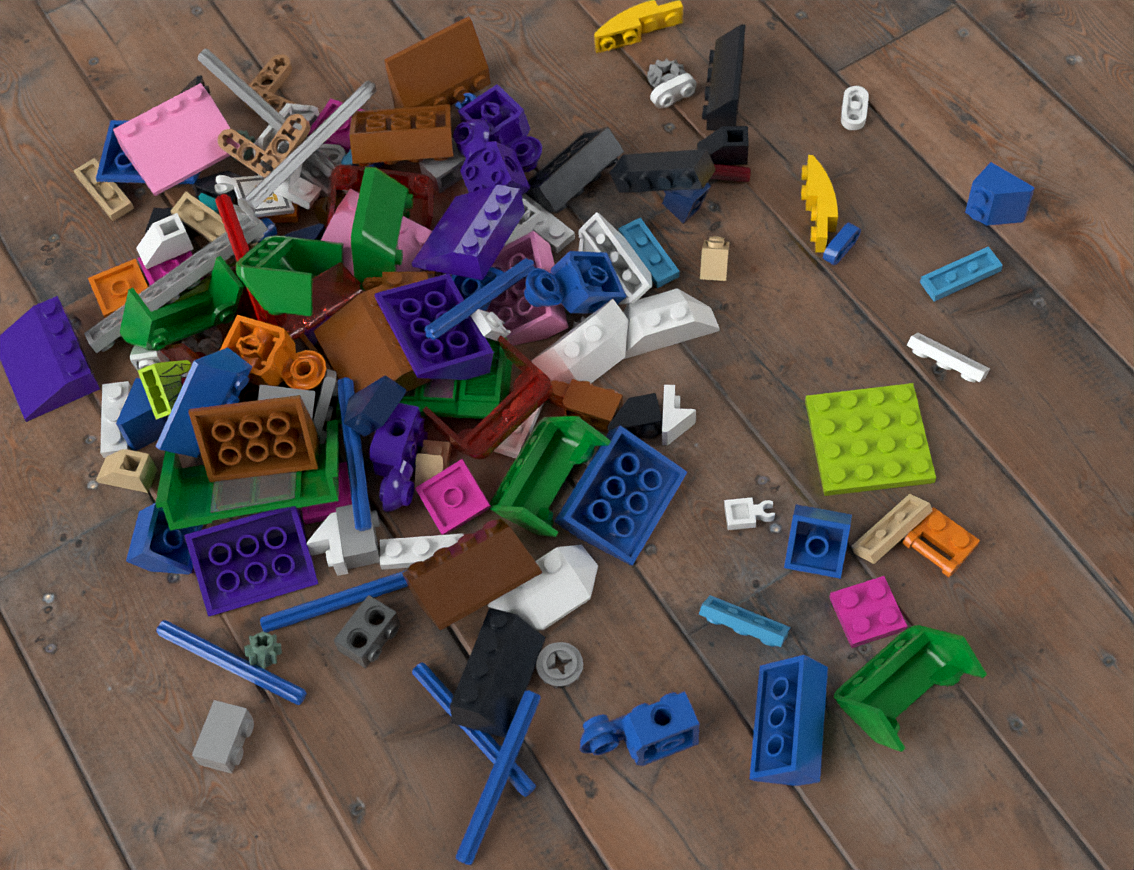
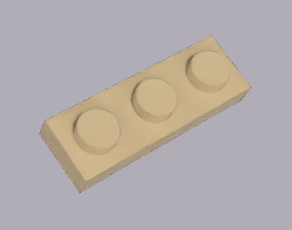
(105, 193)
(891, 528)

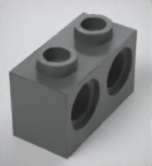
(361, 629)

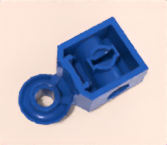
(577, 281)
(648, 730)

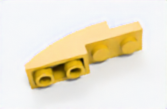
(630, 24)
(820, 201)

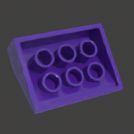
(472, 232)
(454, 355)
(45, 360)
(251, 559)

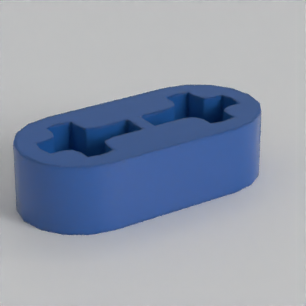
(841, 243)

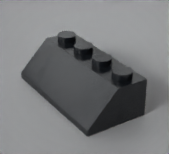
(724, 80)
(574, 169)
(496, 673)

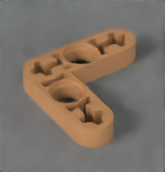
(269, 71)
(271, 154)

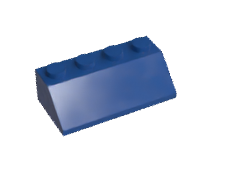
(210, 382)
(789, 722)

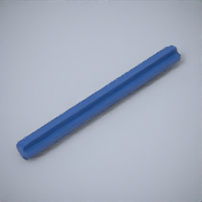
(478, 299)
(354, 461)
(332, 602)
(231, 662)
(481, 739)
(498, 778)

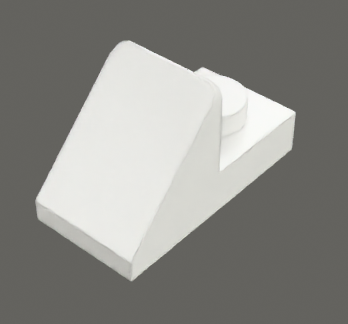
(299, 190)
(675, 420)
(328, 541)

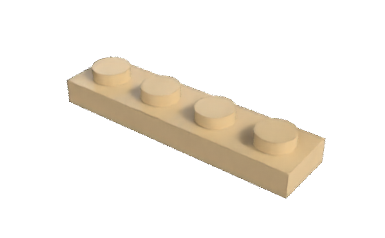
(200, 218)

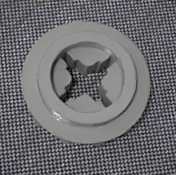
(655, 71)
(207, 346)
(567, 654)

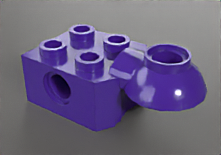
(506, 124)
(487, 161)
(395, 454)

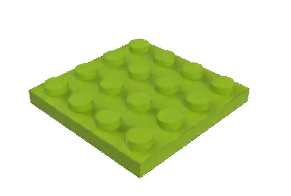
(869, 439)

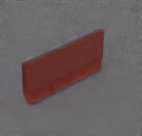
(329, 295)

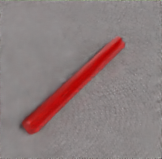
(236, 238)

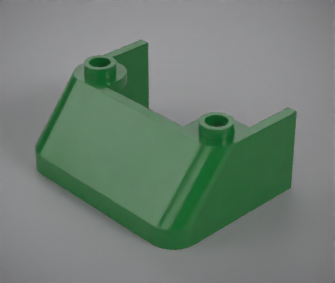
(378, 224)
(282, 271)
(185, 317)
(542, 469)
(900, 676)

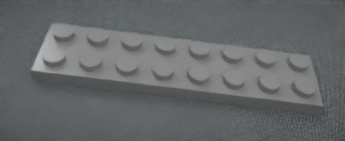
(169, 286)

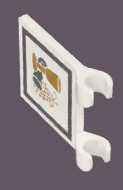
(272, 205)

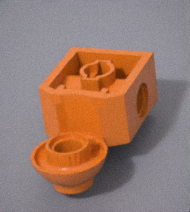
(274, 355)

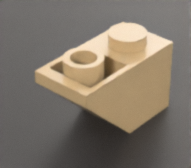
(714, 259)
(128, 470)

